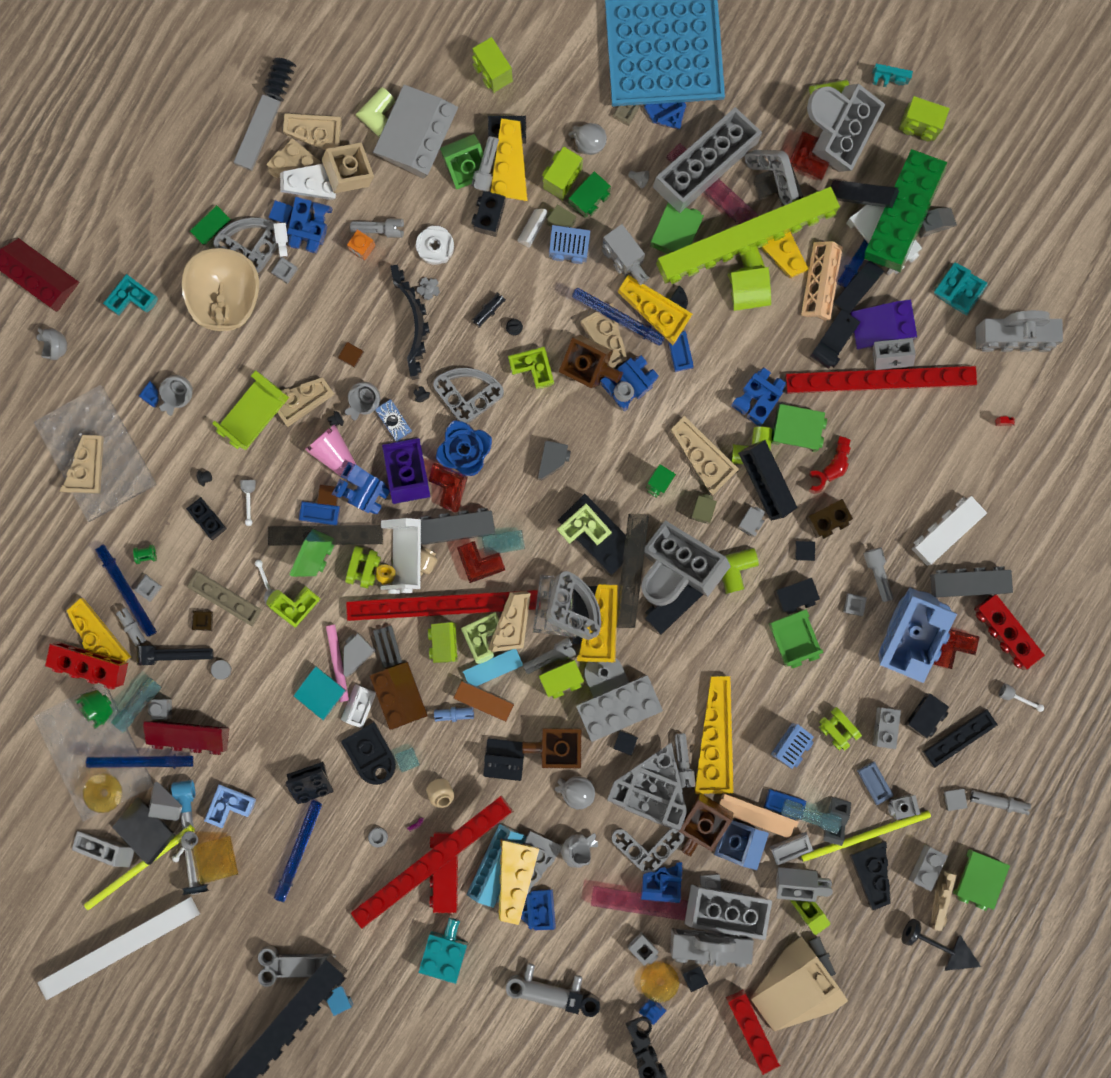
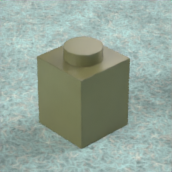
(560, 217)
(704, 509)

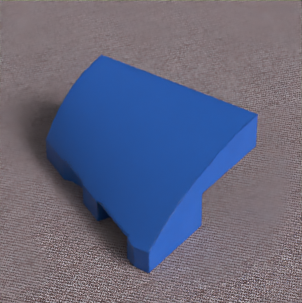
(663, 884)

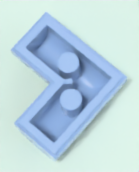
(226, 800)

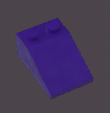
(884, 323)
(406, 471)

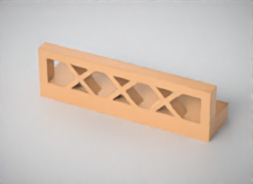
(826, 279)
(758, 816)

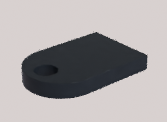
(370, 752)

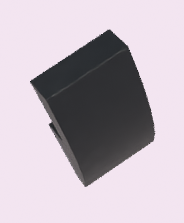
(206, 518)

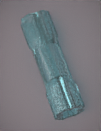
(136, 705)
(824, 820)

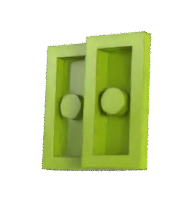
(750, 289)

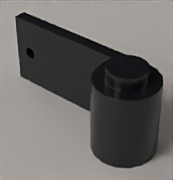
(835, 339)

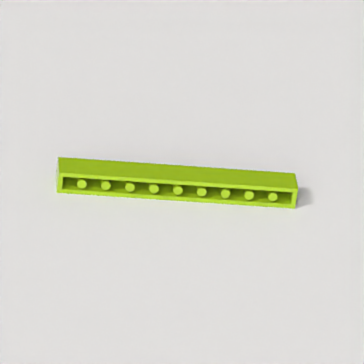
(748, 235)

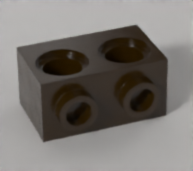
(827, 515)

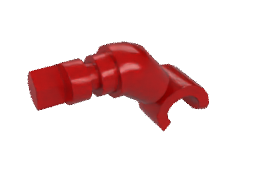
(836, 468)

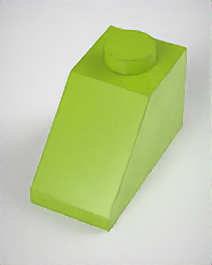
(812, 915)

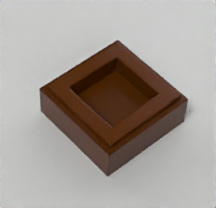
(351, 354)
(325, 495)

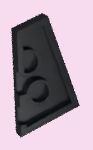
(873, 874)

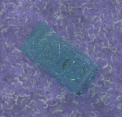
(503, 542)

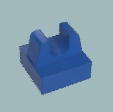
(652, 1011)

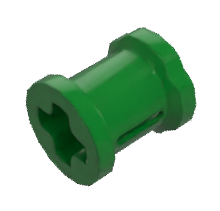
(144, 554)

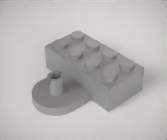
(845, 122)
(1020, 331)
(679, 562)
(615, 699)
(710, 947)

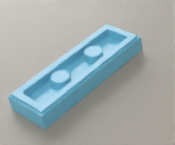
(493, 668)

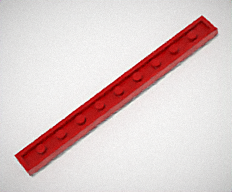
(881, 379)
(431, 606)
(432, 862)

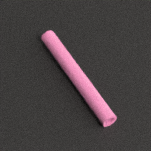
(336, 659)

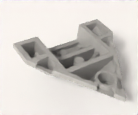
(652, 790)

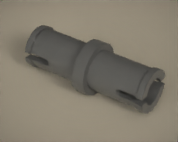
(821, 954)

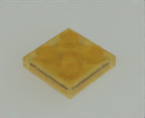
(214, 860)

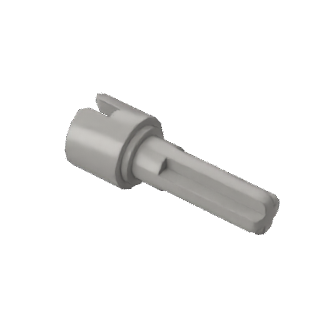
(482, 177)
(388, 227)
(875, 560)
(562, 651)
(685, 773)

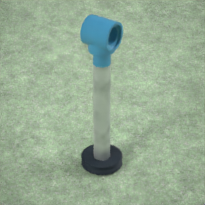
(184, 793)

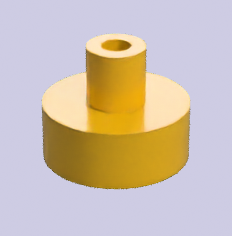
(385, 574)

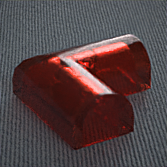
(803, 159)
(453, 485)
(475, 566)
(959, 642)

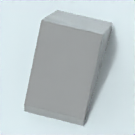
(163, 804)

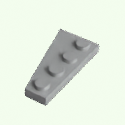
(547, 853)

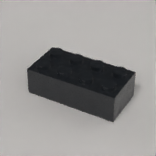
(610, 551)

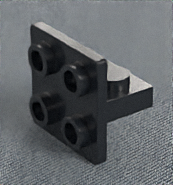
(503, 759)
(309, 783)

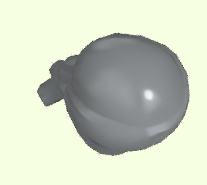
(589, 138)
(54, 343)
(175, 393)
(363, 399)
(576, 792)
(576, 850)

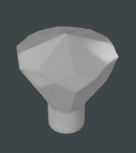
(640, 178)

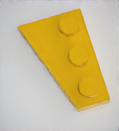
(786, 255)

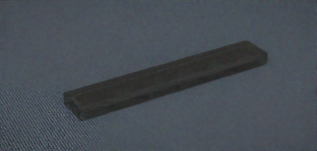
(342, 534)
(632, 570)

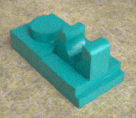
(888, 73)

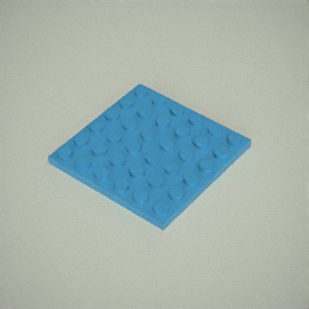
(664, 51)

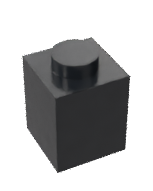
(694, 977)

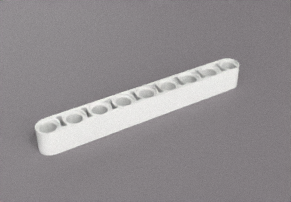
(118, 948)

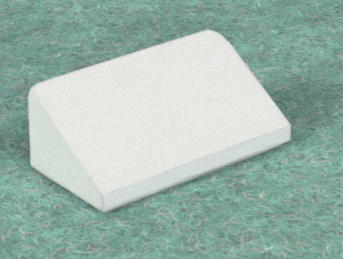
(532, 227)
(358, 706)

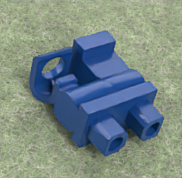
(305, 229)
(632, 374)
(762, 391)
(367, 489)

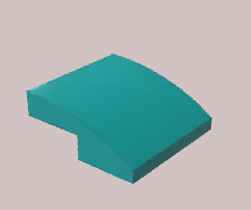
(960, 288)
(319, 693)

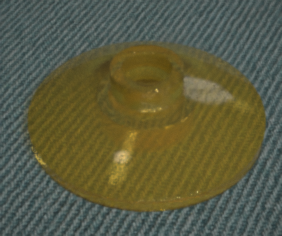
(93, 793)
(649, 982)

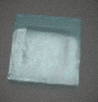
(407, 759)

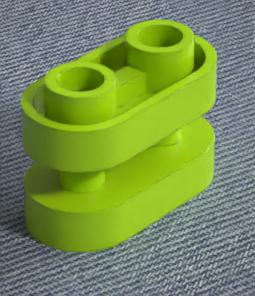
(367, 577)
(839, 741)

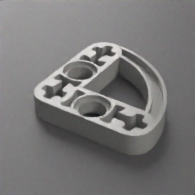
(255, 254)
(469, 405)
(564, 614)

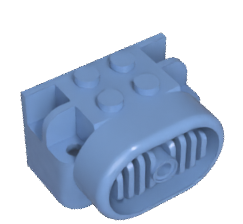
(916, 634)

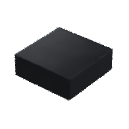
(805, 550)
(625, 743)

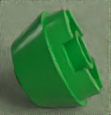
(95, 707)

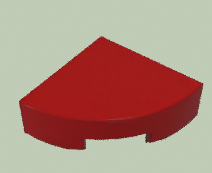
(1005, 421)

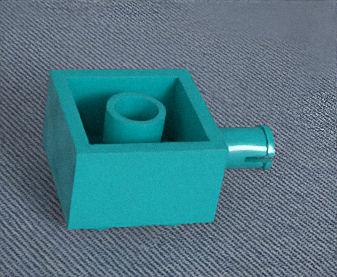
(444, 954)

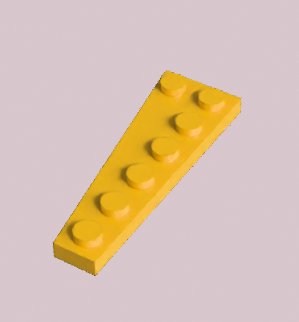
(715, 755)

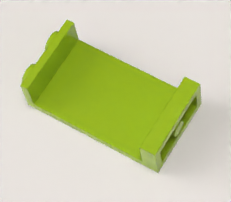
(252, 412)

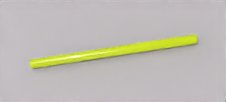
(866, 835)
(134, 871)

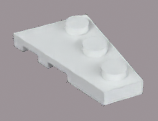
(307, 181)

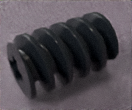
(277, 78)

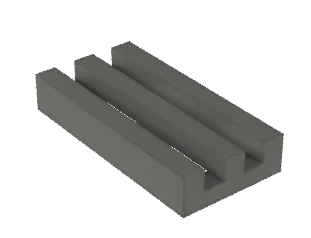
(380, 648)

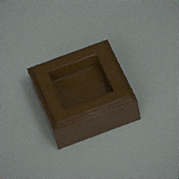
(202, 620)

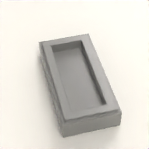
(791, 848)

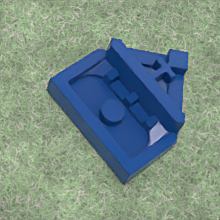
(666, 114)
(539, 910)

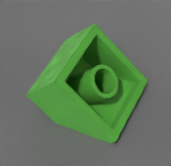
(462, 160)

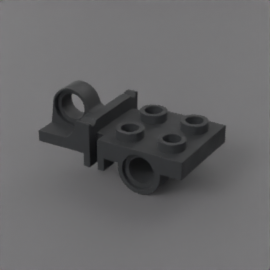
(645, 1055)

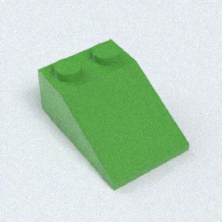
(312, 555)

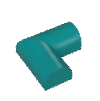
(128, 291)

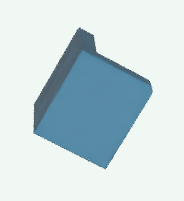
(339, 1001)

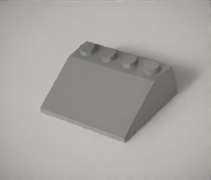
(415, 130)

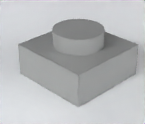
(710, 881)

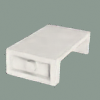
(866, 222)
(405, 554)

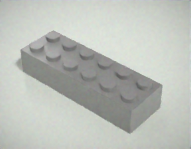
(707, 160)

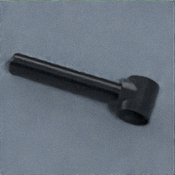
(150, 655)

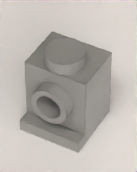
(751, 521)
(160, 709)
(896, 803)
(647, 957)

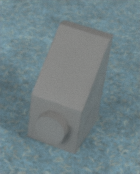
(356, 653)

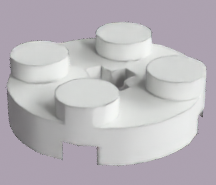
(441, 254)

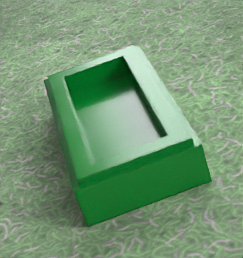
(210, 225)

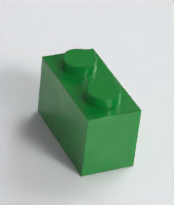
(590, 194)
(660, 481)

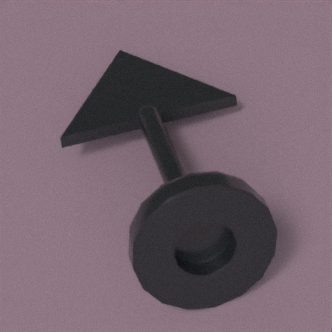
(960, 957)

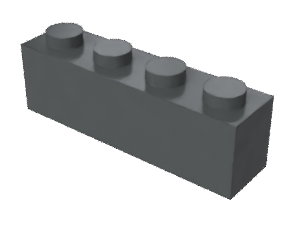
(457, 527)
(971, 583)

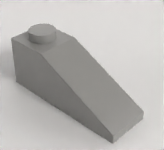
(103, 849)

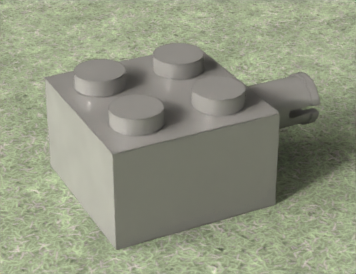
(624, 253)

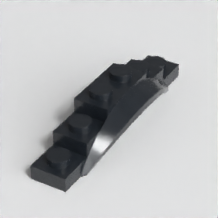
(421, 327)

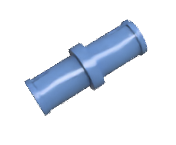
(453, 714)

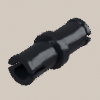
(488, 310)

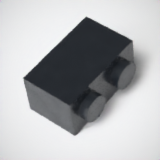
(797, 595)
(927, 716)

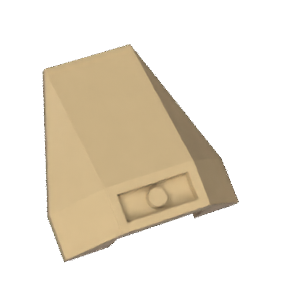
(797, 989)

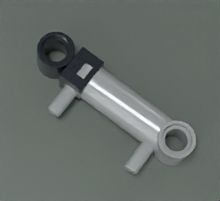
(570, 1000)

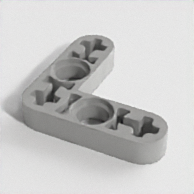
(787, 190)
(644, 855)

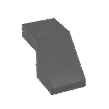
(842, 809)

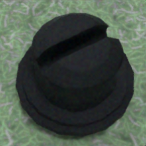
(514, 327)
(421, 395)
(336, 419)
(203, 477)

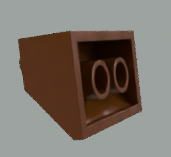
(398, 695)

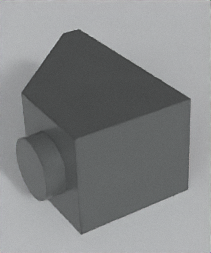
(937, 221)
(553, 459)

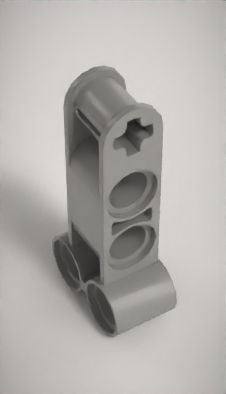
(288, 965)

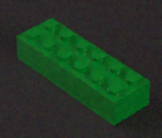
(901, 224)

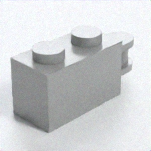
(801, 885)

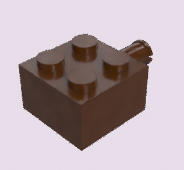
(588, 362)
(558, 748)
(704, 824)

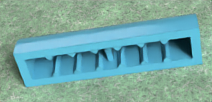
(486, 883)

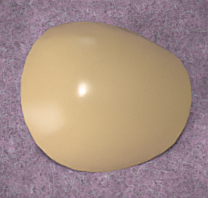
(220, 288)

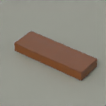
(483, 700)

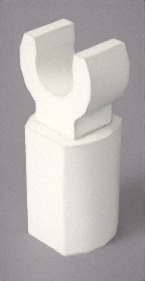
(281, 238)

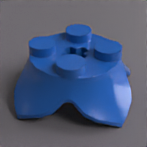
(460, 434)

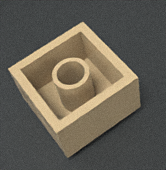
(347, 168)

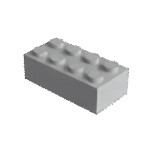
(728, 912)

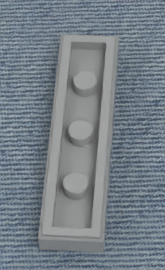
(257, 132)

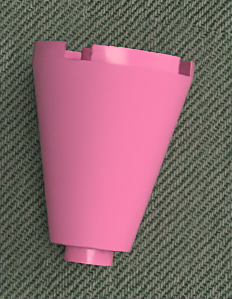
(331, 450)

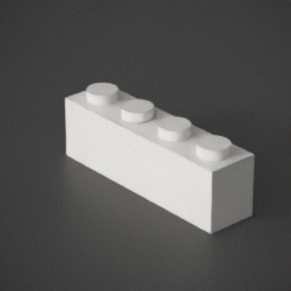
(949, 530)

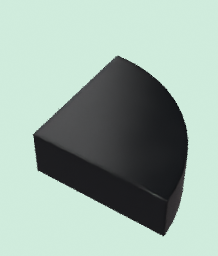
(680, 297)

